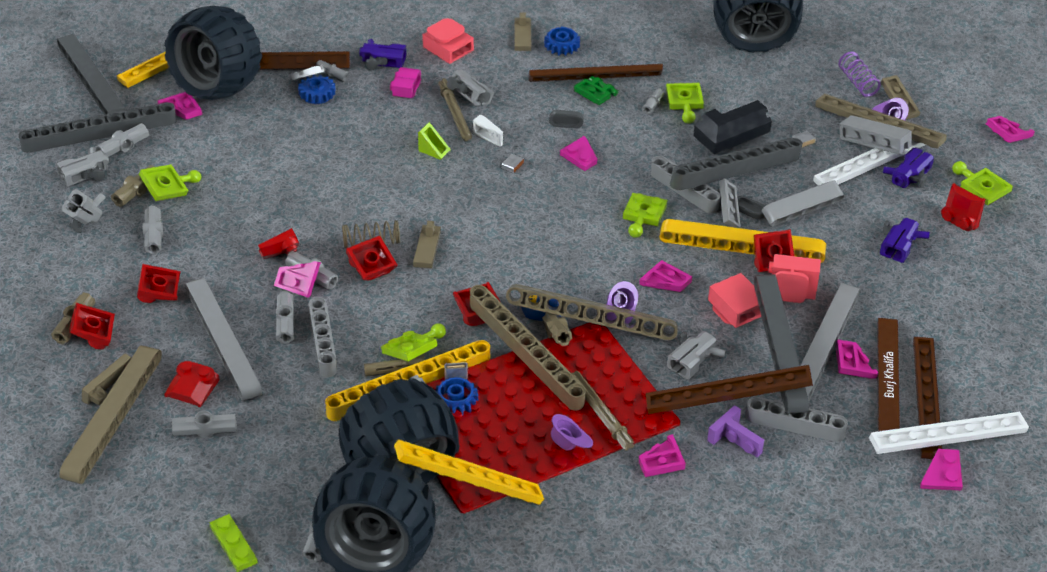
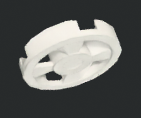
(307, 72)

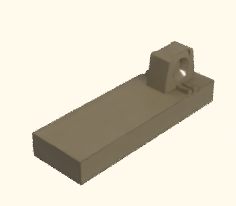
(522, 33)
(895, 89)
(427, 245)
(96, 388)

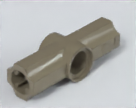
(131, 187)
(557, 328)
(61, 332)

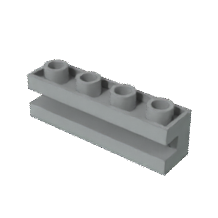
(875, 134)

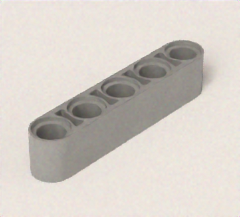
(701, 196)
(802, 203)
(322, 337)
(810, 423)

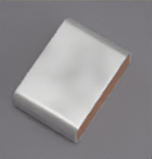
(512, 163)

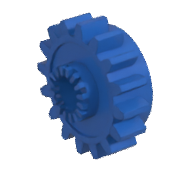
(562, 41)
(316, 89)
(455, 389)

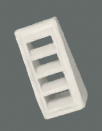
(487, 130)

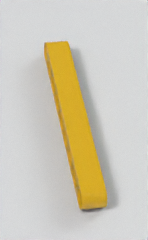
(731, 238)
(428, 369)

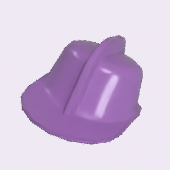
(894, 107)
(624, 296)
(568, 434)

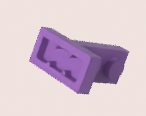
(729, 426)

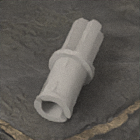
(333, 71)
(653, 101)

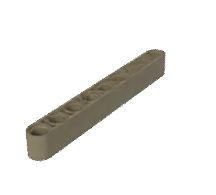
(599, 318)
(527, 347)
(110, 415)

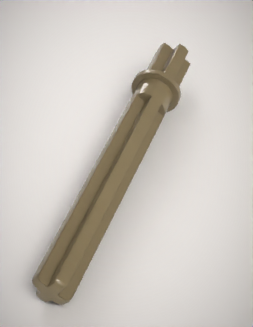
(455, 110)
(618, 432)

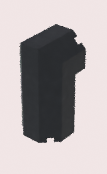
(732, 128)

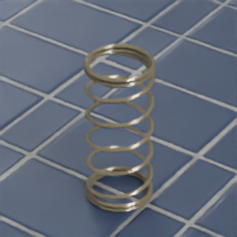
(396, 233)

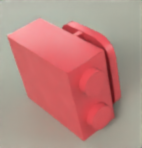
(448, 40)
(796, 277)
(734, 300)

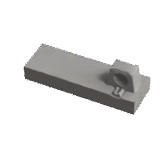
(729, 204)

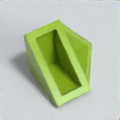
(431, 142)

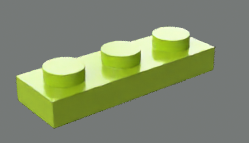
(233, 542)

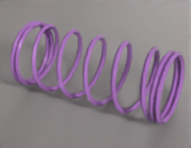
(864, 83)

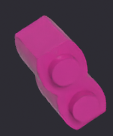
(406, 82)

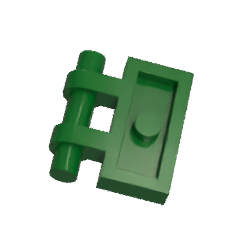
(595, 90)

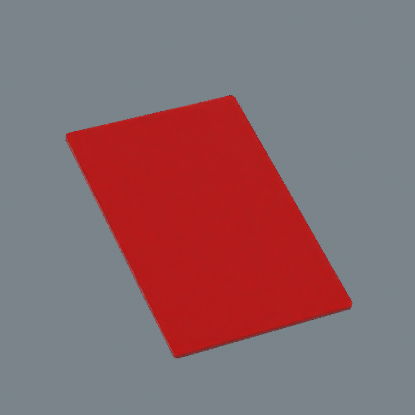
(515, 413)

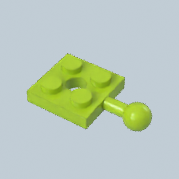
(686, 97)
(167, 174)
(976, 183)
(635, 212)
(413, 344)

